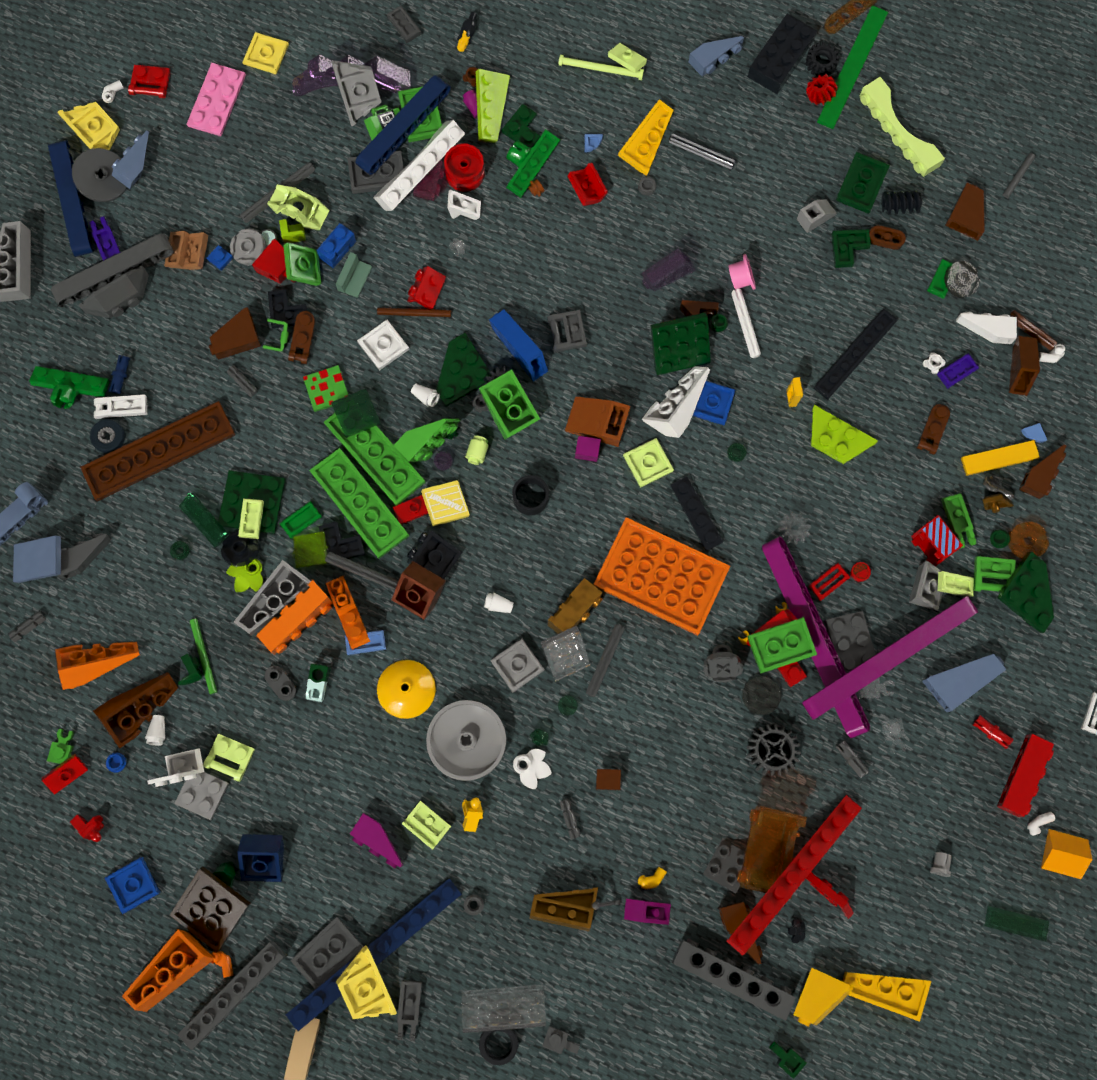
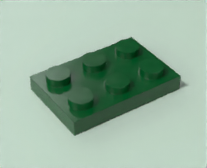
(862, 182)

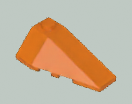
(81, 666)

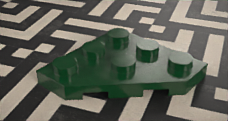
(461, 371)
(1029, 593)

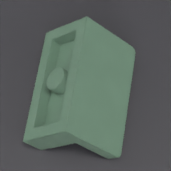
(353, 276)

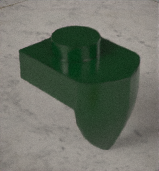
(192, 666)
(226, 873)

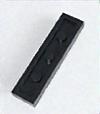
(696, 513)

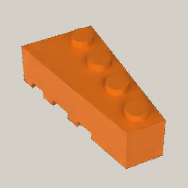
(295, 618)
(167, 971)

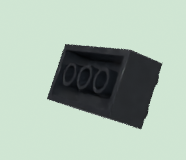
(782, 53)

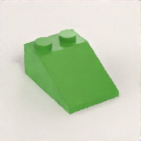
(508, 404)

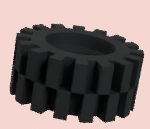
(824, 50)

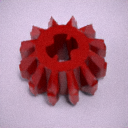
(821, 89)

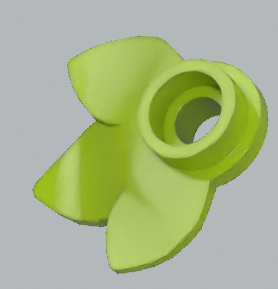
(247, 578)

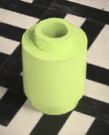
(477, 450)

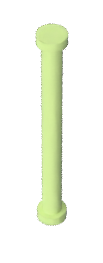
(600, 67)

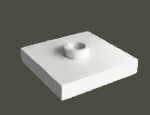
(383, 345)

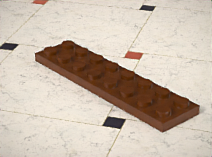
(157, 451)

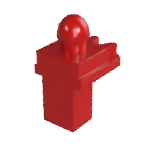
(90, 829)

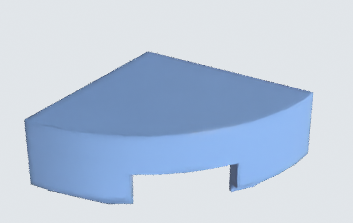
(592, 141)
(1035, 433)

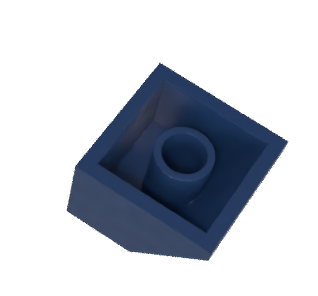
(261, 857)

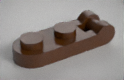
(302, 337)
(934, 428)

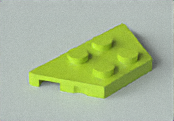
(837, 437)

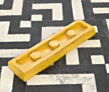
(1000, 458)

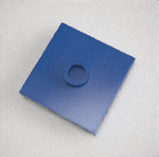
(714, 403)
(132, 885)

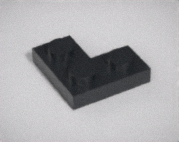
(281, 310)
(345, 548)

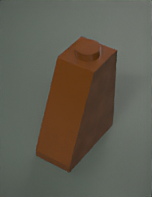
(968, 212)
(235, 336)
(1024, 365)

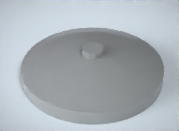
(466, 740)

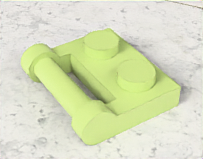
(232, 751)

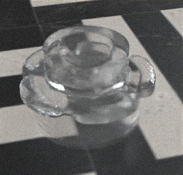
(459, 245)

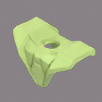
(312, 214)

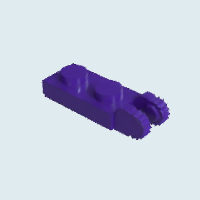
(104, 239)

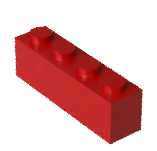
(1025, 775)

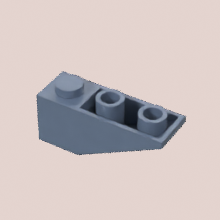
(706, 55)
(130, 167)

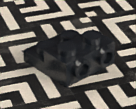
(434, 554)

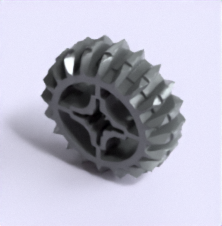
(766, 744)

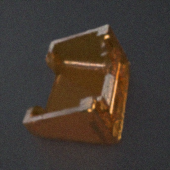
(768, 847)

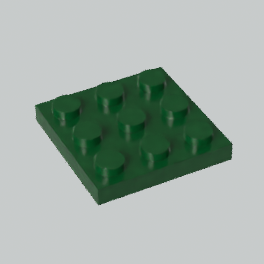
(680, 343)
(251, 486)

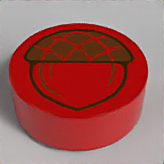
(860, 572)

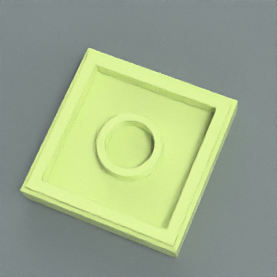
(648, 462)

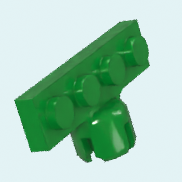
(529, 161)
(68, 385)

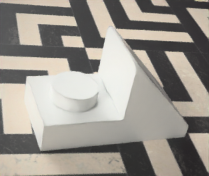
(463, 205)

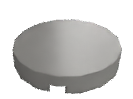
(247, 246)

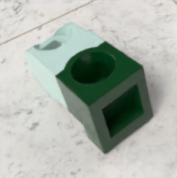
(317, 682)

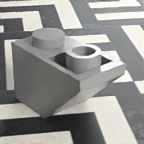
(815, 214)

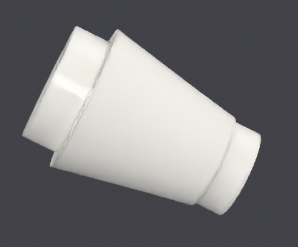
(425, 395)
(498, 603)
(156, 731)

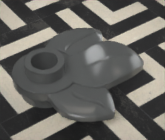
(993, 484)

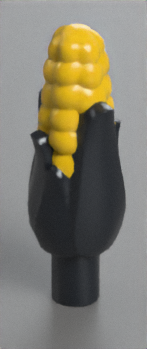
(467, 31)

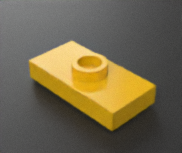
(794, 392)

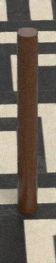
(413, 312)

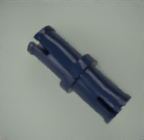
(119, 374)

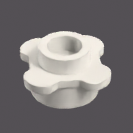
(933, 357)

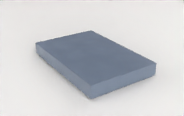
(37, 559)

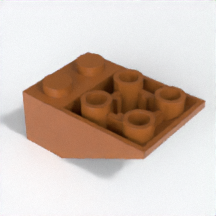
(598, 419)

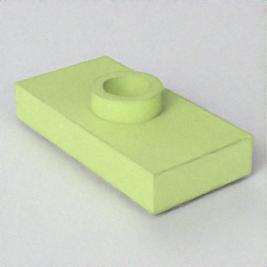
(627, 57)
(251, 518)
(955, 584)

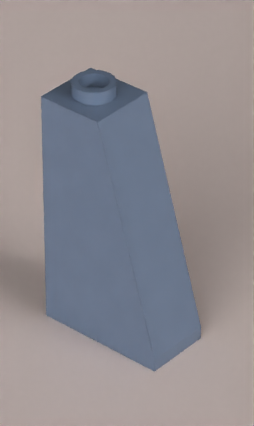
(961, 682)

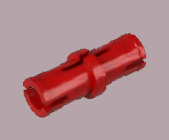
(992, 731)

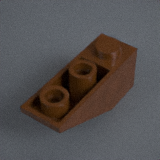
(1038, 479)
(731, 917)

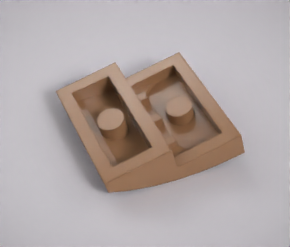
(188, 250)

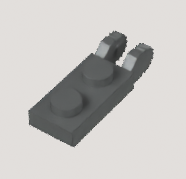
(409, 1007)

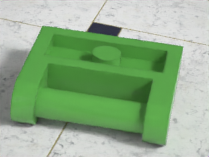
(992, 568)

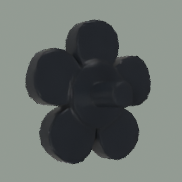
(797, 931)

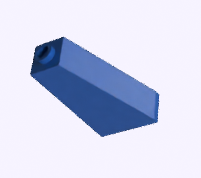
(519, 345)

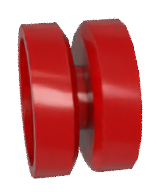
(464, 167)

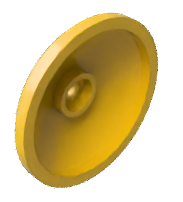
(410, 702)

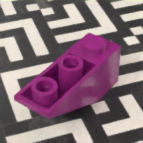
(372, 834)

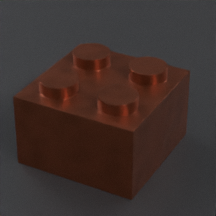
(418, 590)

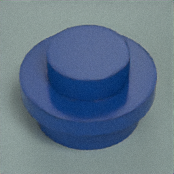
(116, 762)

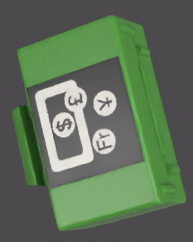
(378, 121)

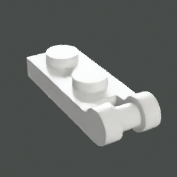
(120, 406)

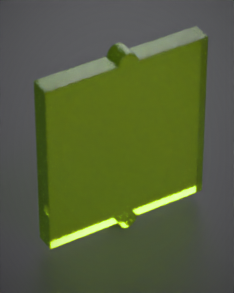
(310, 549)

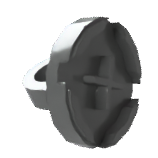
(723, 664)

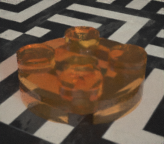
(1025, 530)

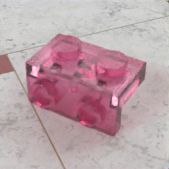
(429, 186)

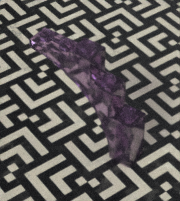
(321, 75)

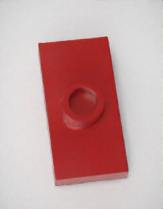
(411, 510)
(64, 774)

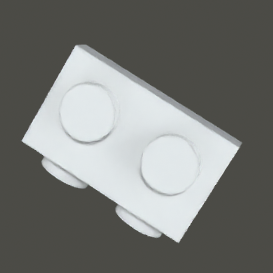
(181, 765)

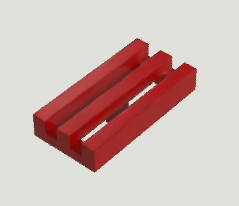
(817, 591)

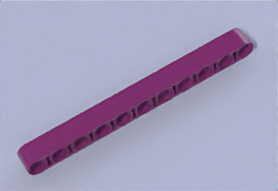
(801, 606)
(889, 657)

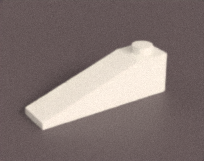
(676, 410)

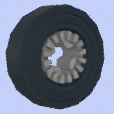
(98, 433)

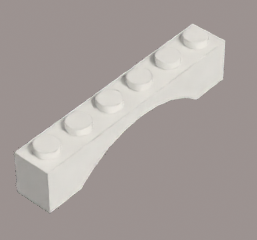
(418, 168)

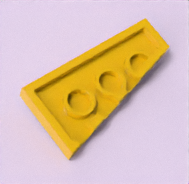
(644, 142)
(895, 994)

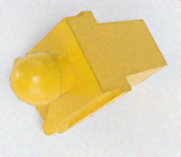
(472, 813)

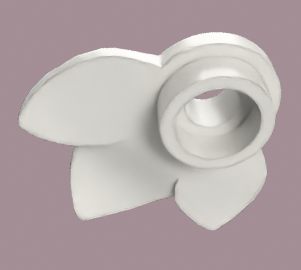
(535, 767)

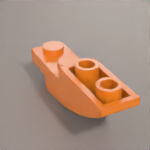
(348, 612)

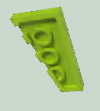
(491, 97)

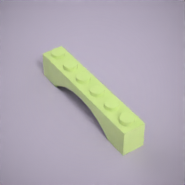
(922, 154)

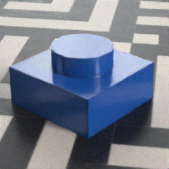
(219, 257)

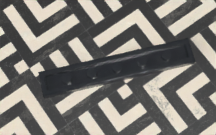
(855, 354)

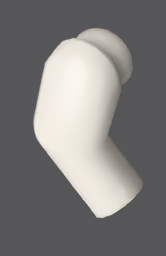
(110, 91)
(1054, 356)
(1040, 820)

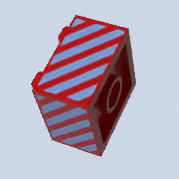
(936, 541)

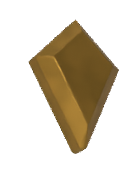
(995, 502)

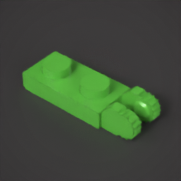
(959, 518)

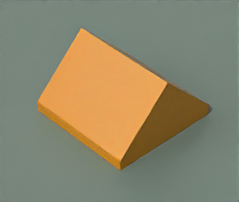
(1066, 854)

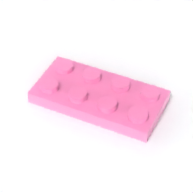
(216, 99)

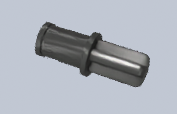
(852, 759)

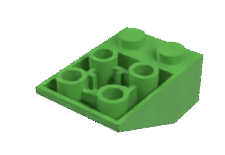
(421, 441)

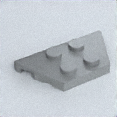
(357, 89)

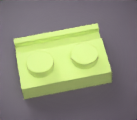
(426, 825)

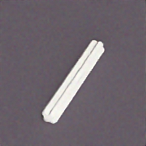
(746, 324)

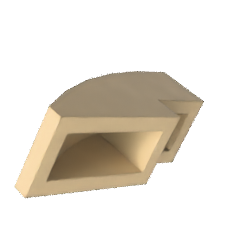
(302, 1051)

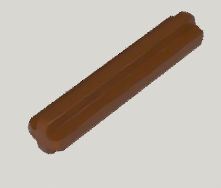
(1034, 331)

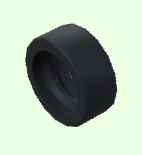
(494, 1060)

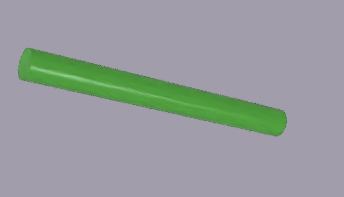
(203, 656)

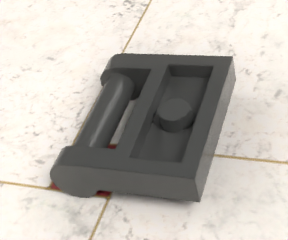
(573, 330)

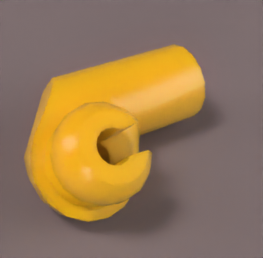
(652, 881)

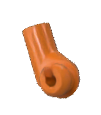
(224, 961)

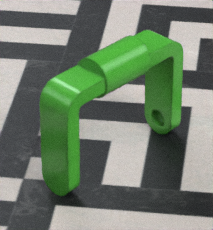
(284, 335)

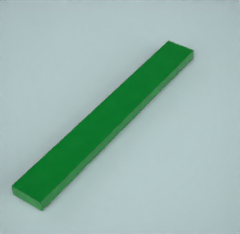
(853, 66)

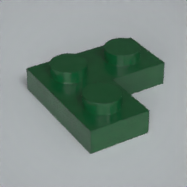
(518, 125)
(845, 242)

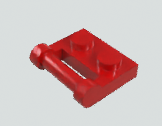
(149, 76)

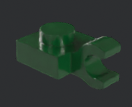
(789, 1060)

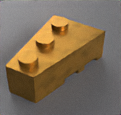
(576, 607)
(565, 908)

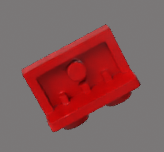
(588, 185)
(426, 287)

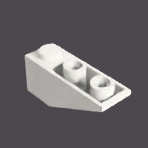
(993, 328)

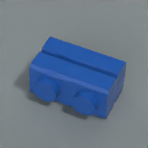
(336, 245)

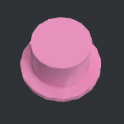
(742, 274)

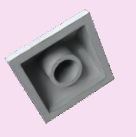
(925, 587)

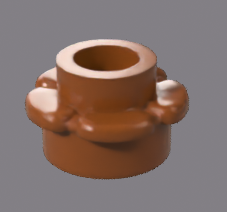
(536, 188)

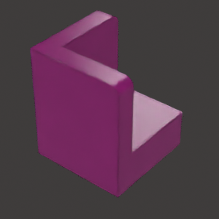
(587, 448)

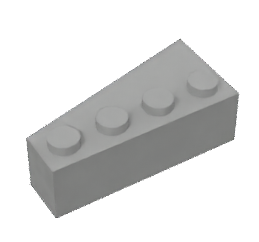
(15, 262)
(272, 598)

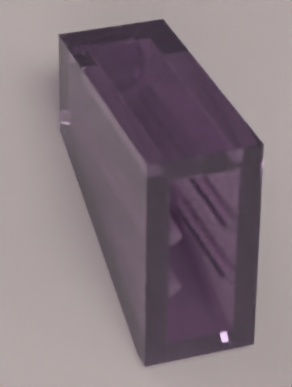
(668, 270)

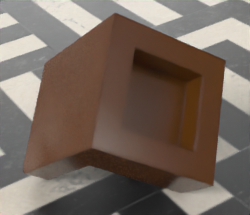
(608, 779)

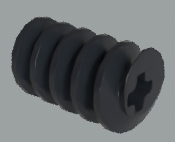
(902, 201)

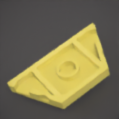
(91, 125)
(364, 988)

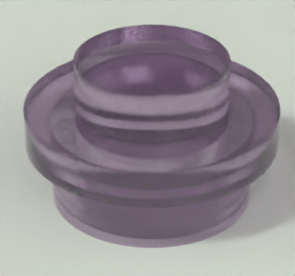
(443, 461)

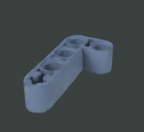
(24, 507)

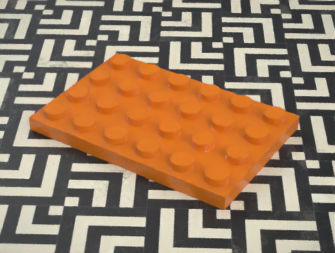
(661, 576)

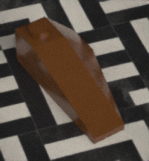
(127, 711)

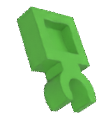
(60, 751)

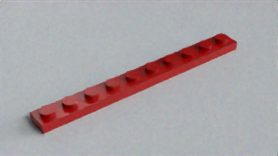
(793, 875)

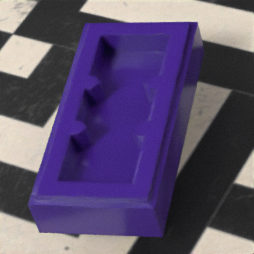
(957, 371)

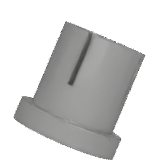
(941, 864)

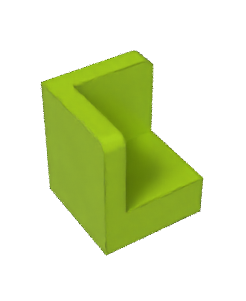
(291, 233)

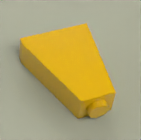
(820, 997)

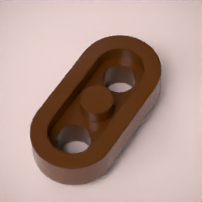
(886, 235)

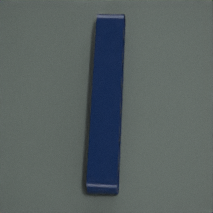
(402, 125)
(69, 198)

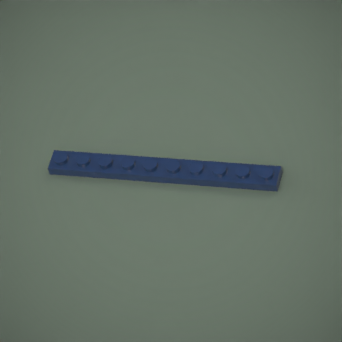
(379, 949)

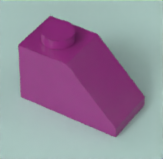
(647, 911)

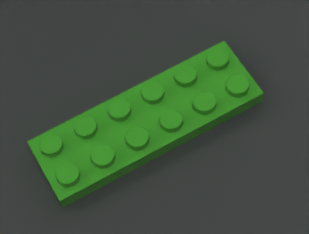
(379, 460)
(359, 503)

